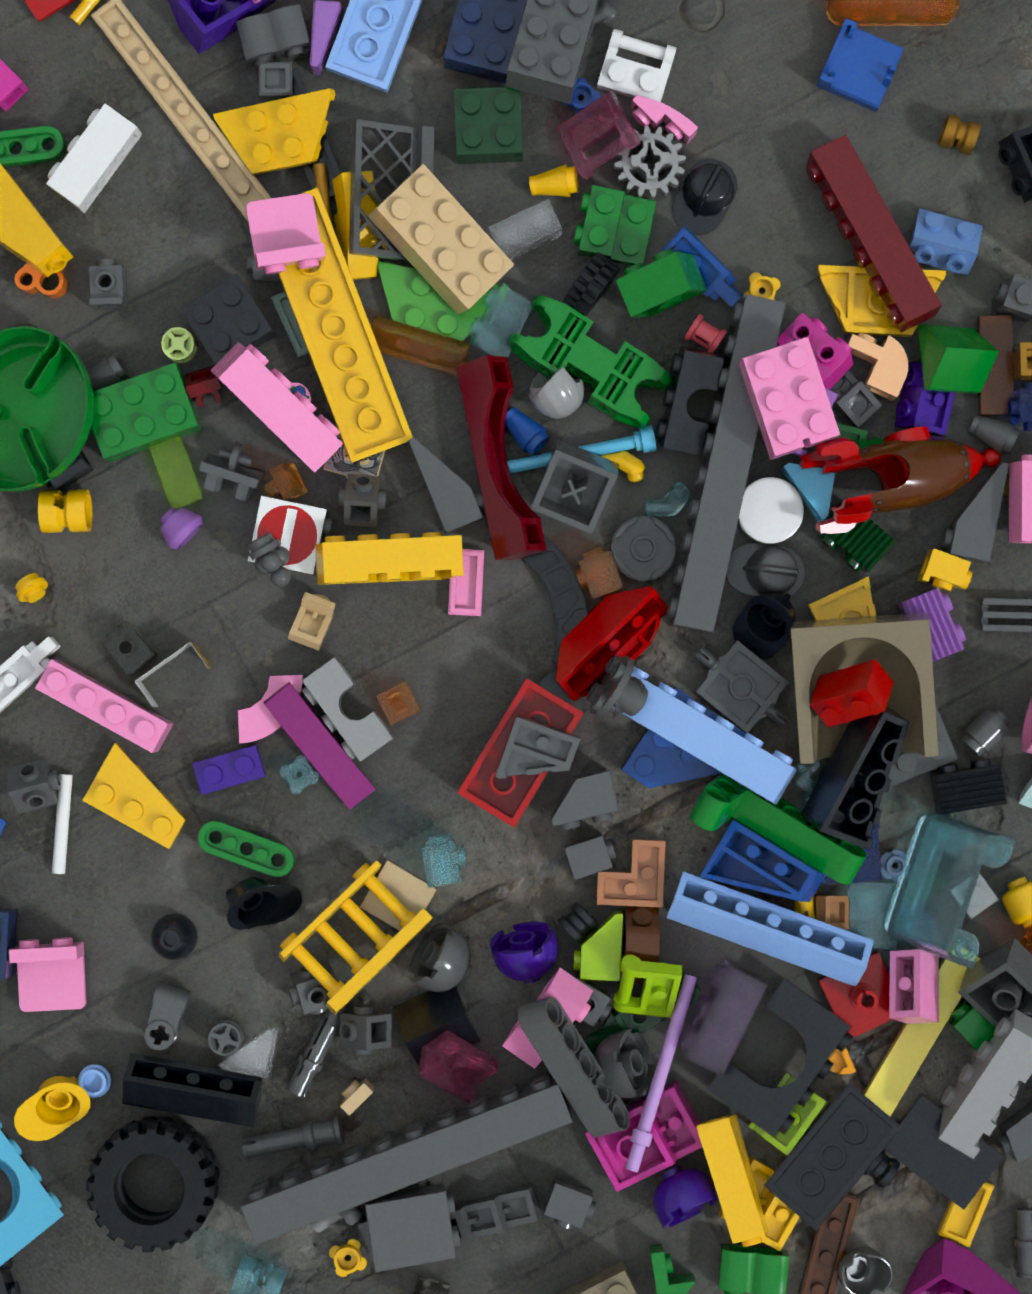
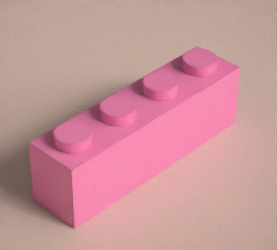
(104, 705)

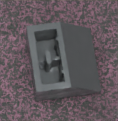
(586, 797)

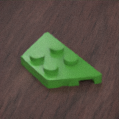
(419, 305)

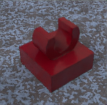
(201, 383)

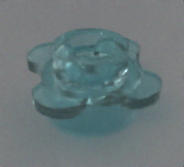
(302, 765)

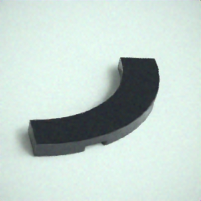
(561, 587)

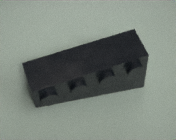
(856, 777)

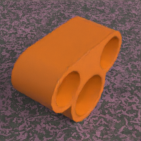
(37, 282)

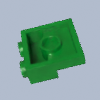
(615, 225)

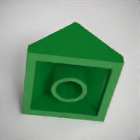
(955, 358)

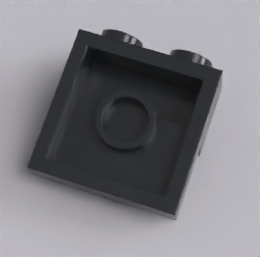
(1017, 154)

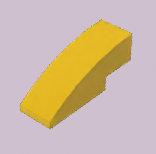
(359, 266)

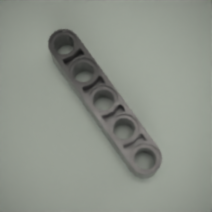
(573, 1066)

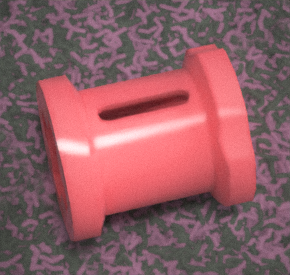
(705, 334)

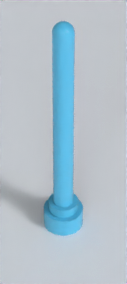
(641, 440)

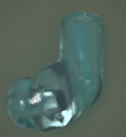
(671, 503)

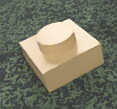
(355, 1095)

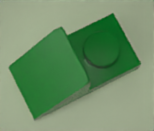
(661, 1267)

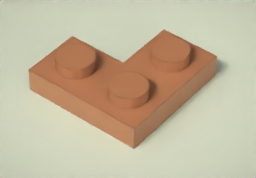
(643, 884)

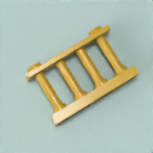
(362, 969)

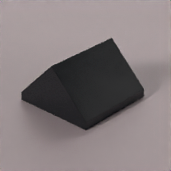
(432, 1014)

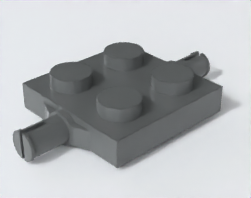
(742, 687)

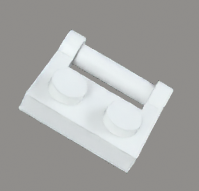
(634, 78)

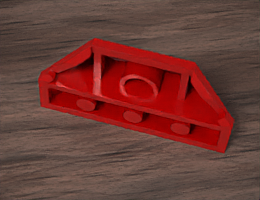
(616, 626)

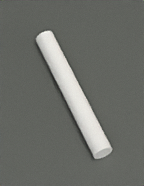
(62, 824)

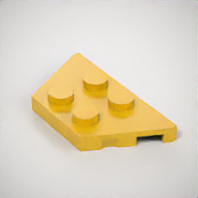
(279, 131)
(857, 305)

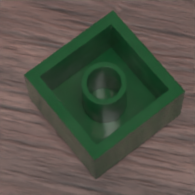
(488, 125)

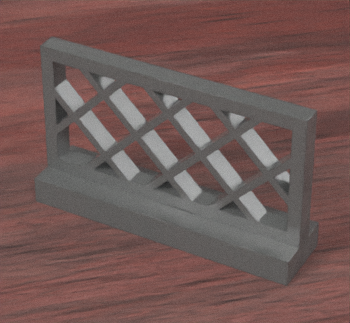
(419, 151)

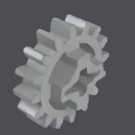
(662, 160)

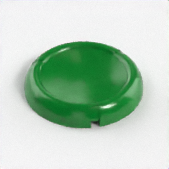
(42, 407)

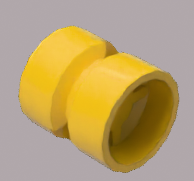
(63, 511)

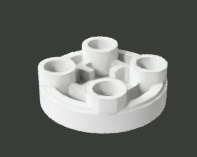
(771, 510)

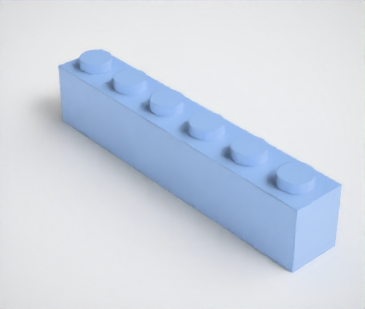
(713, 741)
(770, 929)

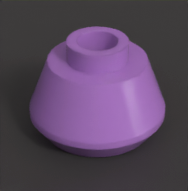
(180, 526)

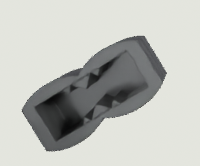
(274, 35)

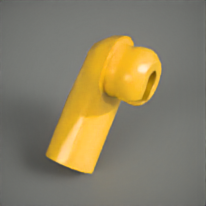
(629, 464)

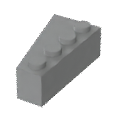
(987, 1084)

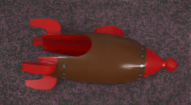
(910, 468)

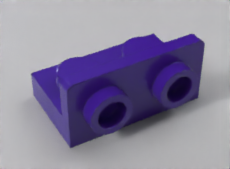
(921, 406)

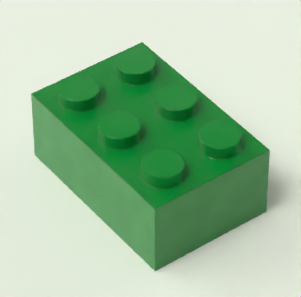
(143, 412)

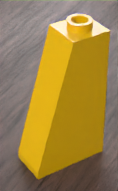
(26, 231)
(733, 1179)

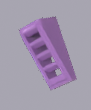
(324, 26)

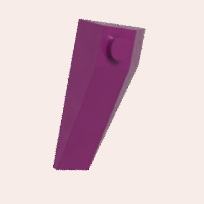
(955, 1270)

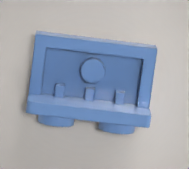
(945, 241)

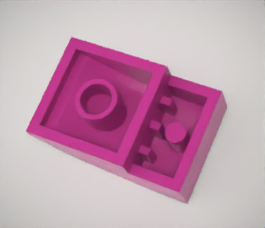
(673, 1137)

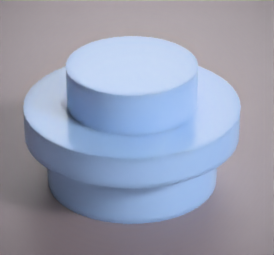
(95, 1080)

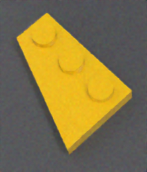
(132, 799)

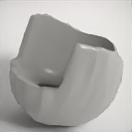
(556, 396)

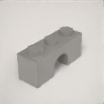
(327, 688)

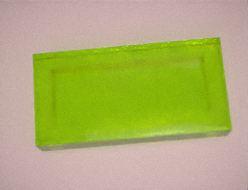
(176, 472)

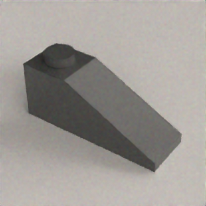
(450, 494)
(975, 526)

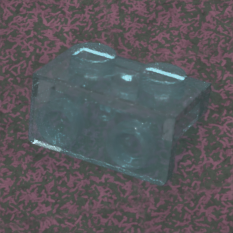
(504, 315)

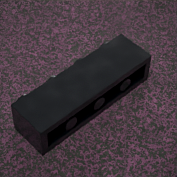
(191, 1090)

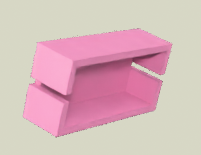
(284, 413)

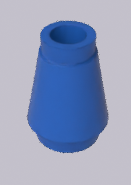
(526, 431)

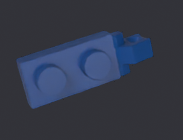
(714, 273)

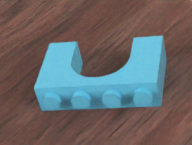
(31, 1206)

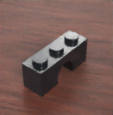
(692, 371)

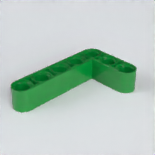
(778, 823)

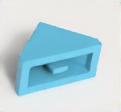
(812, 486)

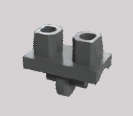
(233, 467)

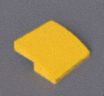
(778, 1216)

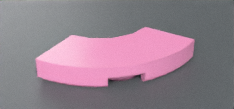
(257, 720)

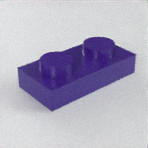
(229, 769)

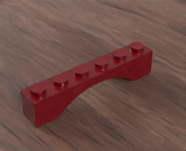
(486, 395)

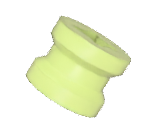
(175, 340)

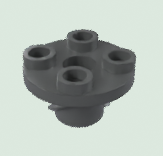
(618, 689)

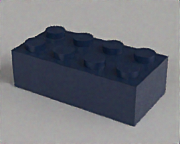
(483, 37)

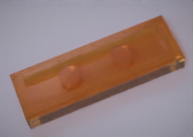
(419, 345)

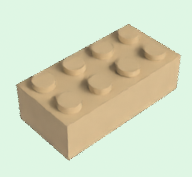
(441, 240)

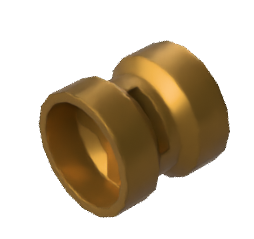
(959, 134)

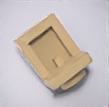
(312, 620)

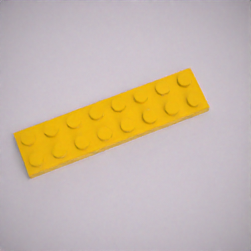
(344, 349)

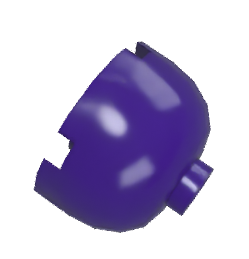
(525, 952)
(682, 1195)

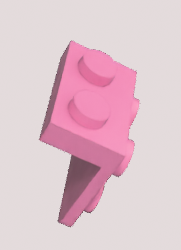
(285, 233)
(50, 974)

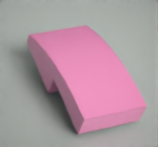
(653, 113)

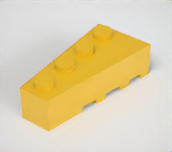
(389, 559)

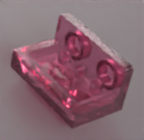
(455, 1065)

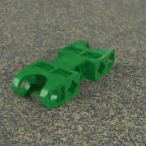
(590, 361)

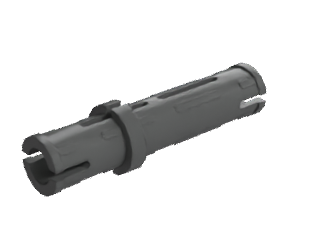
(312, 1059)

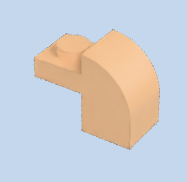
(888, 362)

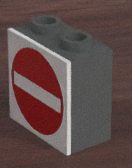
(296, 527)

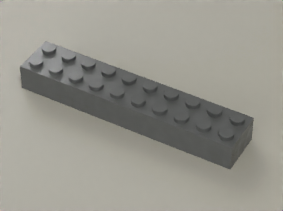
(725, 472)
(405, 1157)

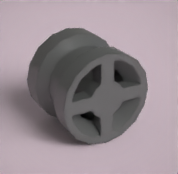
(222, 1043)

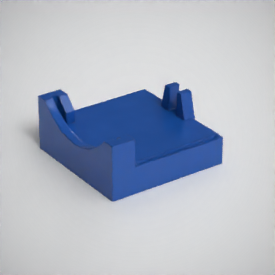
(860, 66)

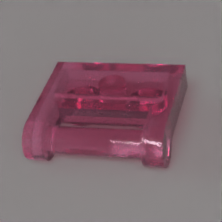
(591, 127)

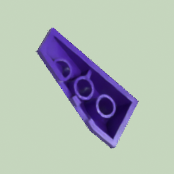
(212, 21)

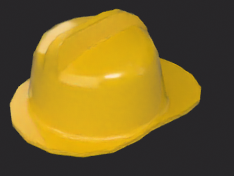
(52, 1109)

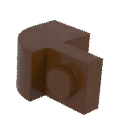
(642, 934)

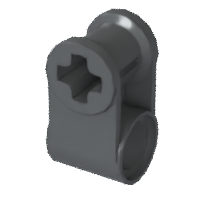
(167, 1010)

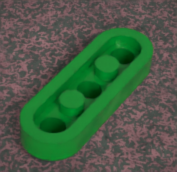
(32, 145)
(231, 848)

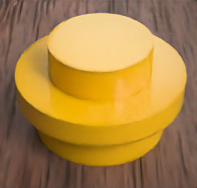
(31, 588)

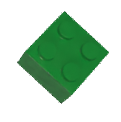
(661, 284)

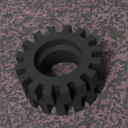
(591, 284)

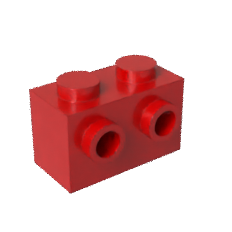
(852, 693)

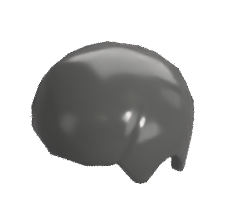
(864, 1271)

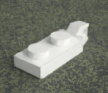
(24, 669)

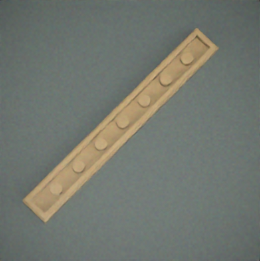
(179, 104)

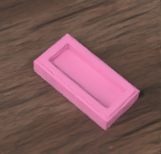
(466, 590)

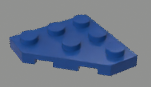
(661, 763)

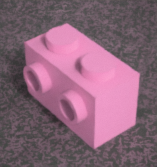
(914, 987)

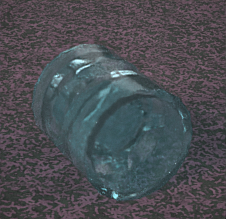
(252, 1270)

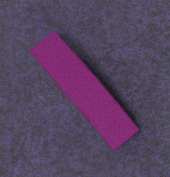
(319, 745)

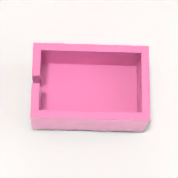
(789, 398)

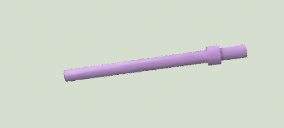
(641, 1136)

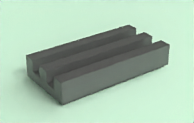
(985, 614)

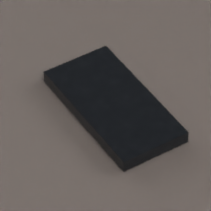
(832, 1156)

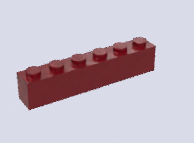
(873, 234)

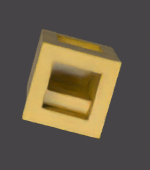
(945, 570)

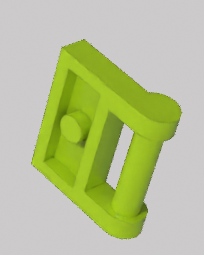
(658, 989)

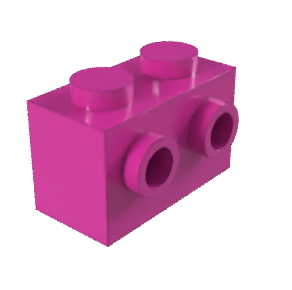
(831, 354)

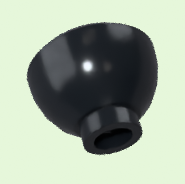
(174, 936)

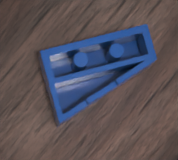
(760, 865)

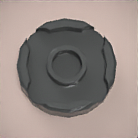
(643, 548)

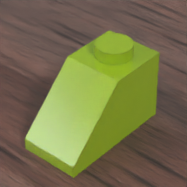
(601, 951)

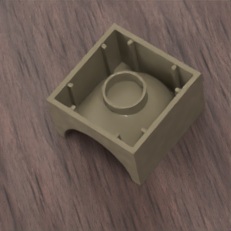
(901, 648)

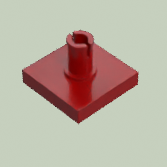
(862, 1005)

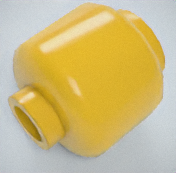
(1019, 902)

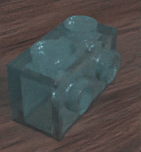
(443, 860)

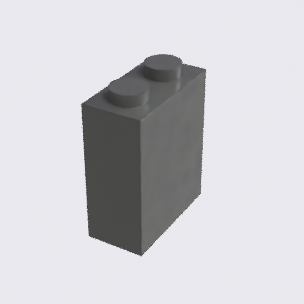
(412, 1227)

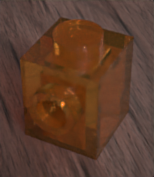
(598, 573)

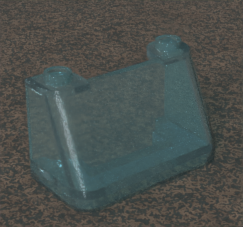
(939, 886)

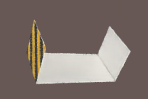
(142, 687)

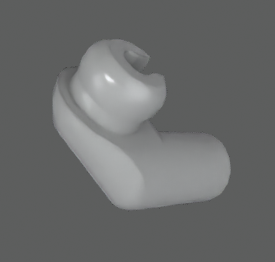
(351, 1217)

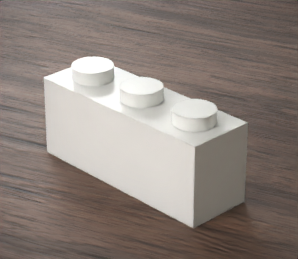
(93, 157)

